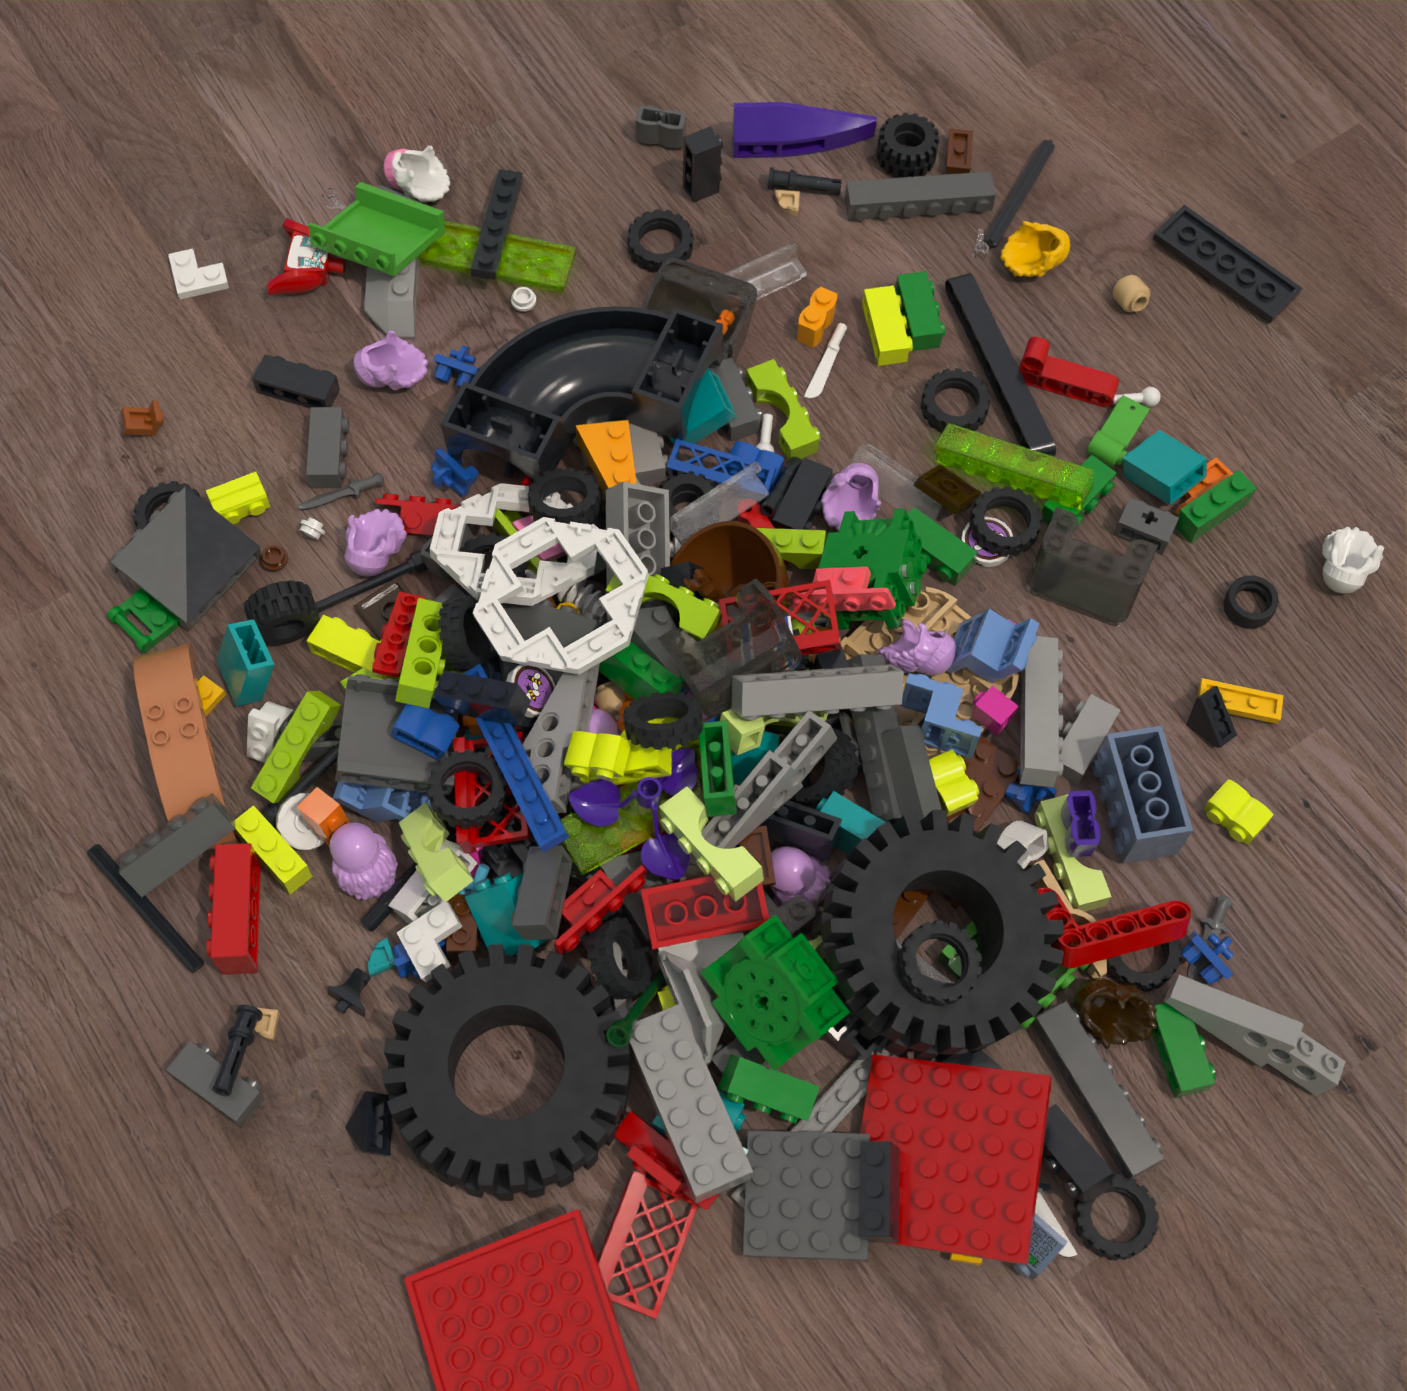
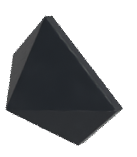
(1211, 718)
(372, 1124)

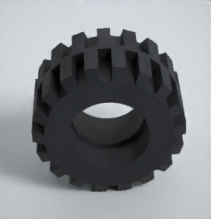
(907, 131)
(685, 489)
(283, 611)

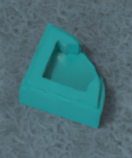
(381, 958)

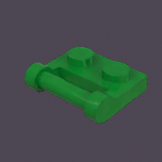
(150, 613)

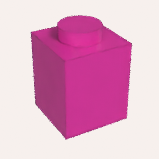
(993, 710)

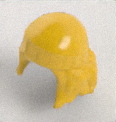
(1035, 249)

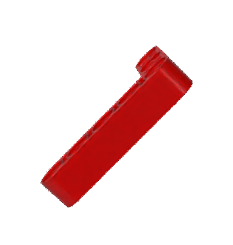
(1118, 933)

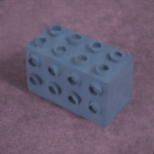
(1141, 794)

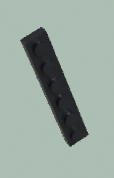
(496, 224)

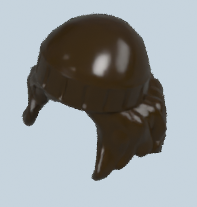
(1115, 1012)

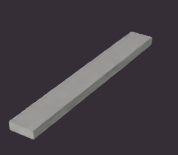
(834, 1104)

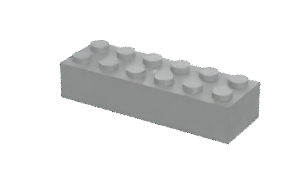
(643, 520)
(688, 1104)

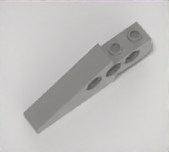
(564, 712)
(772, 781)
(1258, 1034)

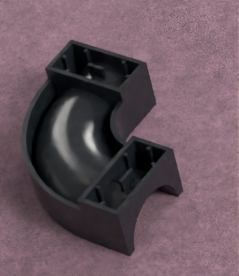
(583, 372)

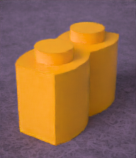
(816, 317)

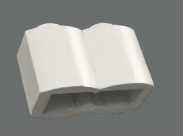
(1030, 836)

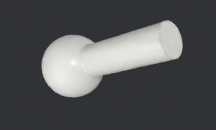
(1148, 397)
(766, 433)

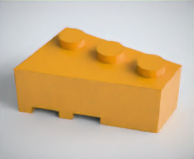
(608, 452)

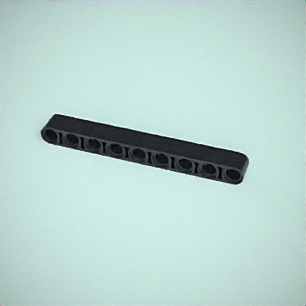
(999, 365)

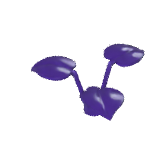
(599, 804)

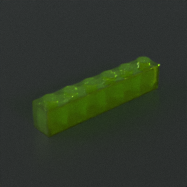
(1014, 466)

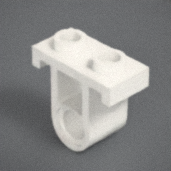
(265, 729)

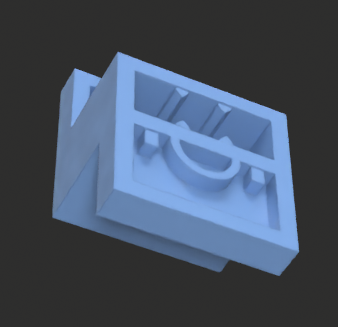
(993, 645)
(940, 705)
(379, 802)

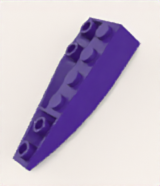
(794, 129)

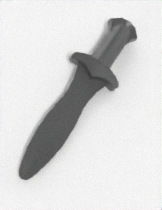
(353, 488)
(1212, 925)

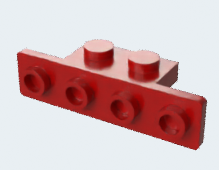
(416, 514)
(391, 652)
(592, 902)
(655, 1156)

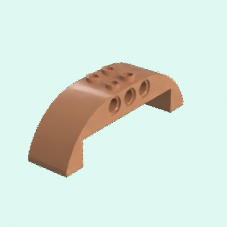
(177, 730)

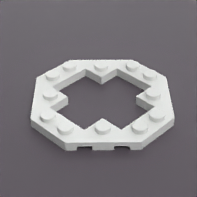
(468, 567)
(544, 648)

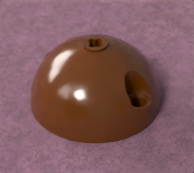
(736, 556)

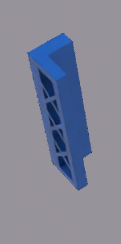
(717, 477)

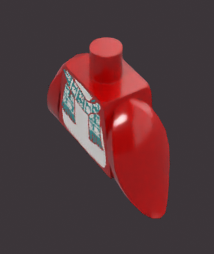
(305, 265)

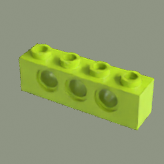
(422, 656)

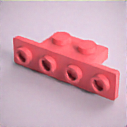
(848, 590)

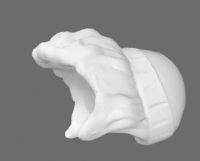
(1349, 559)

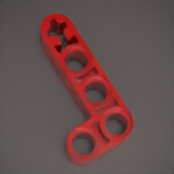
(1066, 377)

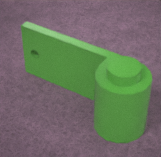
(1117, 432)

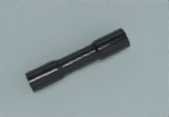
(776, 496)

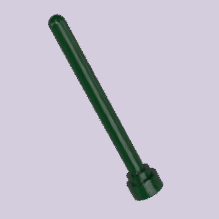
(622, 1031)

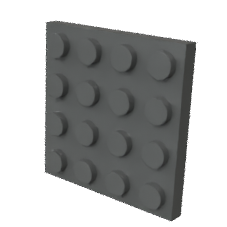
(803, 1196)

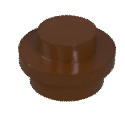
(274, 558)

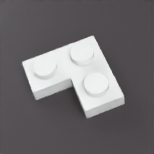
(195, 281)
(423, 936)

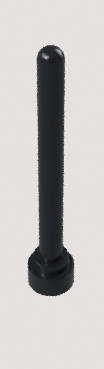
(414, 564)
(319, 769)

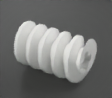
(584, 599)

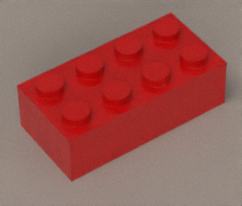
(235, 909)
(698, 910)

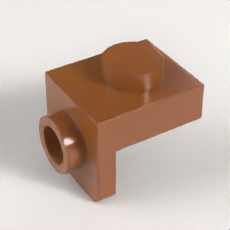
(142, 420)

